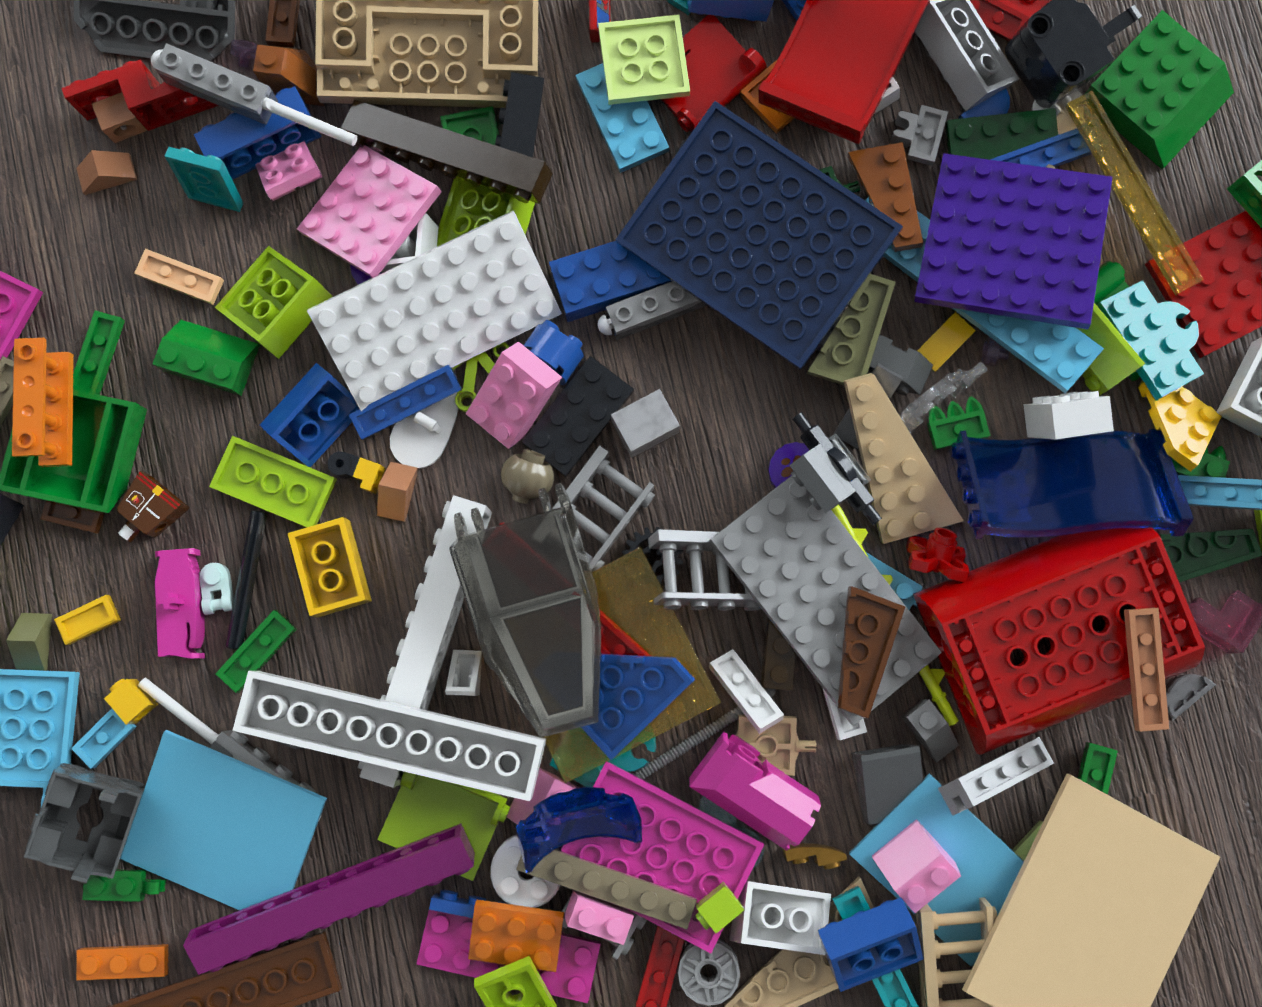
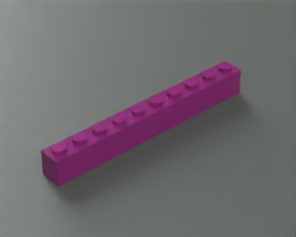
(330, 899)

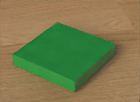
(474, 123)

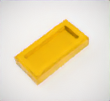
(87, 619)

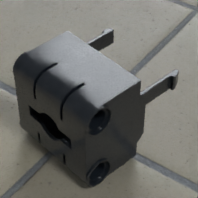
(1063, 48)

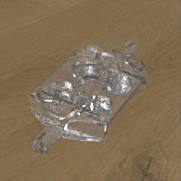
(951, 384)

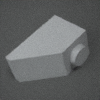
(930, 729)

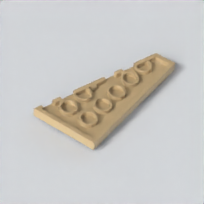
(901, 479)

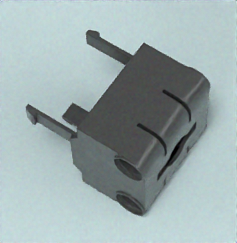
(56, 825)

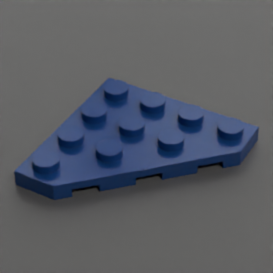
(632, 696)

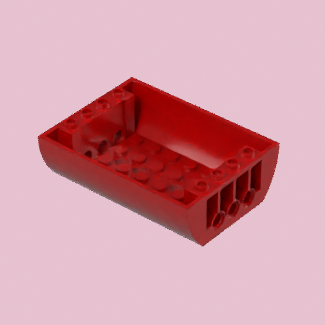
(1054, 595)

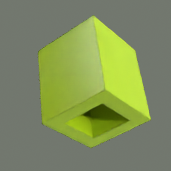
(718, 908)

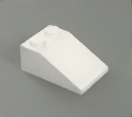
(781, 918)

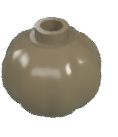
(526, 474)

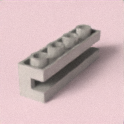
(995, 776)

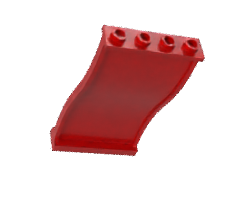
(841, 62)

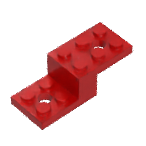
(145, 97)

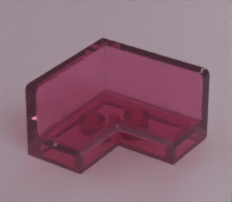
(1232, 626)

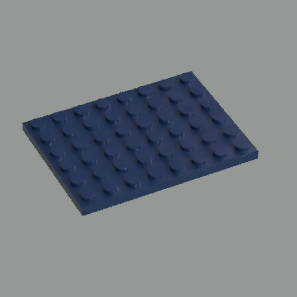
(758, 234)

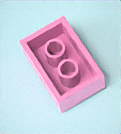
(513, 395)

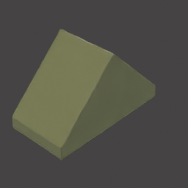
(30, 641)

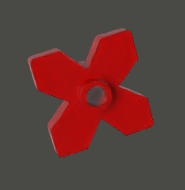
(938, 554)

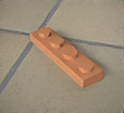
(1146, 669)

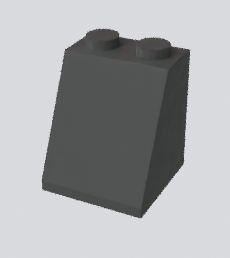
(886, 778)

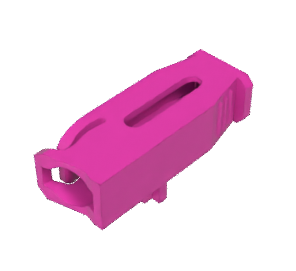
(179, 604)

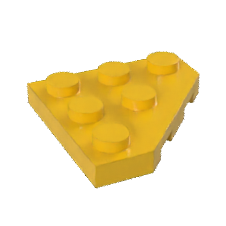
(1184, 423)

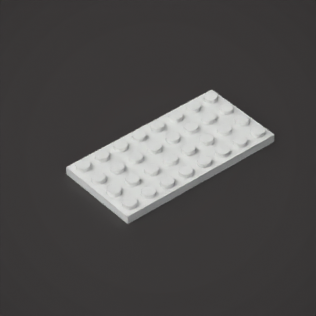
(435, 310)

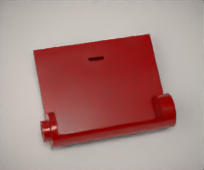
(715, 69)

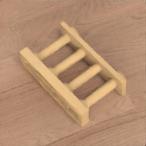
(929, 975)

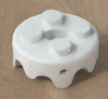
(509, 883)

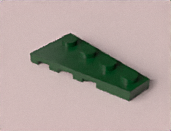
(999, 134)
(1209, 551)

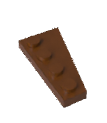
(867, 643)

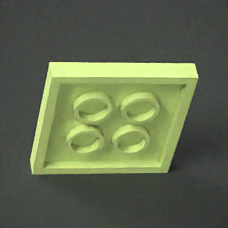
(644, 59)

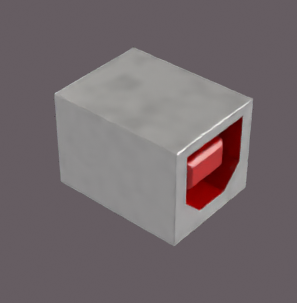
(645, 423)

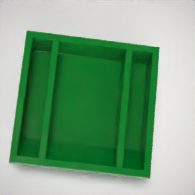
(1162, 89)
(102, 457)

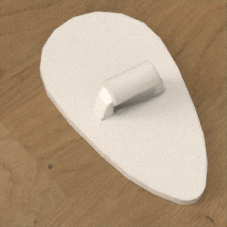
(424, 435)

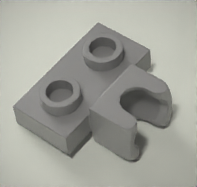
(920, 133)

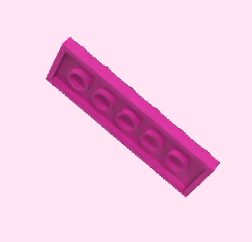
(447, 947)

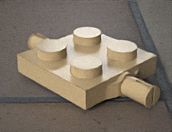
(776, 744)

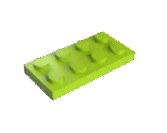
(273, 482)

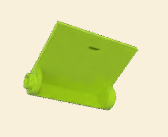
(433, 805)

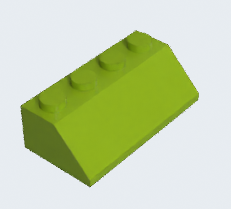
(1116, 359)

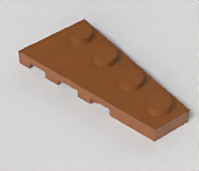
(889, 188)

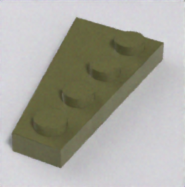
(855, 336)

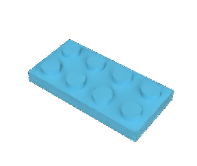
(626, 127)

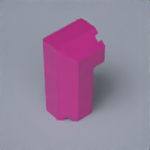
(755, 791)

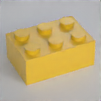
(329, 567)

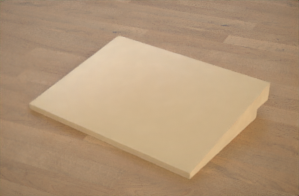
(423, 50)
(1092, 908)

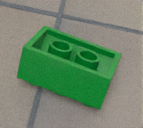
(206, 356)

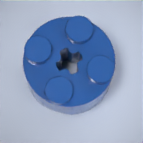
(555, 349)

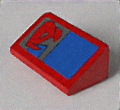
(598, 13)

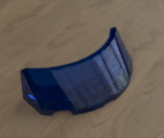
(574, 817)

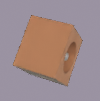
(116, 118)

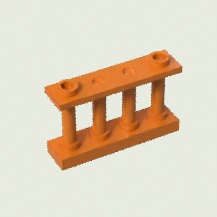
(42, 403)

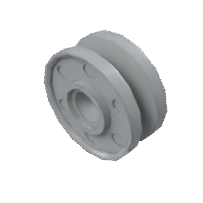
(711, 989)

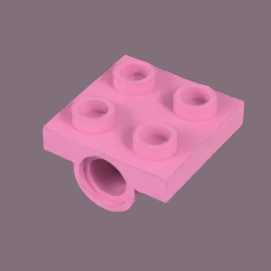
(287, 170)

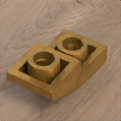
(823, 855)

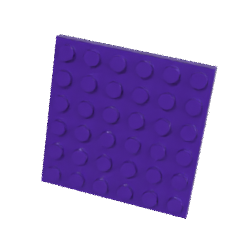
(1015, 240)

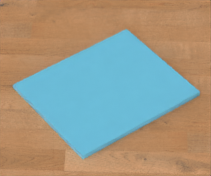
(221, 825)

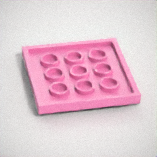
(369, 210)

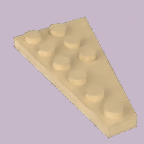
(790, 975)

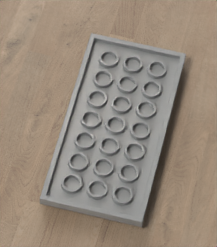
(800, 575)

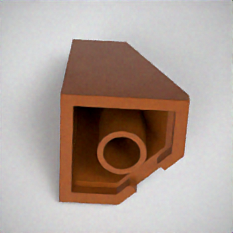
(285, 69)

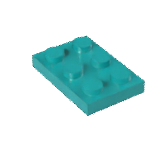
(204, 178)

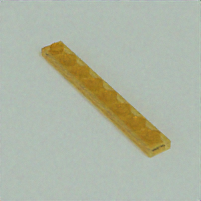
(1134, 193)

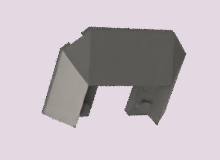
(146, 26)

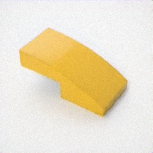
(946, 340)

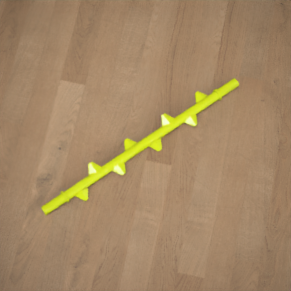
(931, 677)

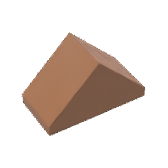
(105, 170)
(396, 491)

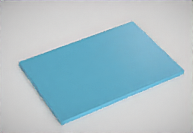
(982, 858)

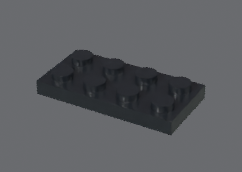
(578, 416)

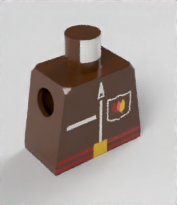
(148, 508)

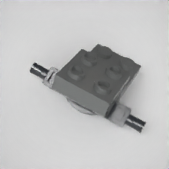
(831, 472)

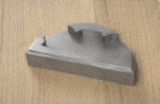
(1184, 692)

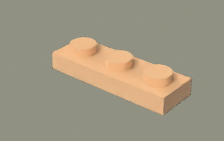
(179, 276)

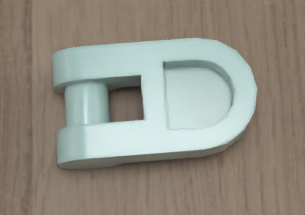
(216, 578)

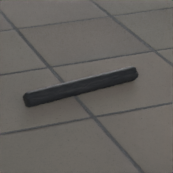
(246, 579)

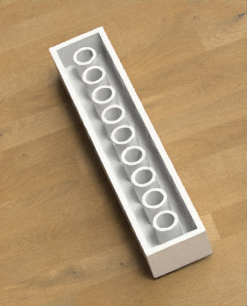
(429, 628)
(390, 735)

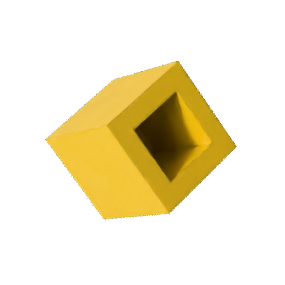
(130, 701)

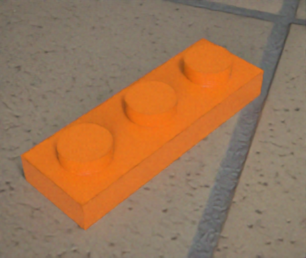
(122, 962)

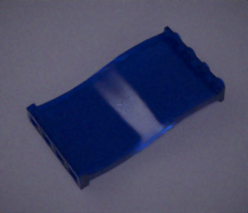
(1070, 484)

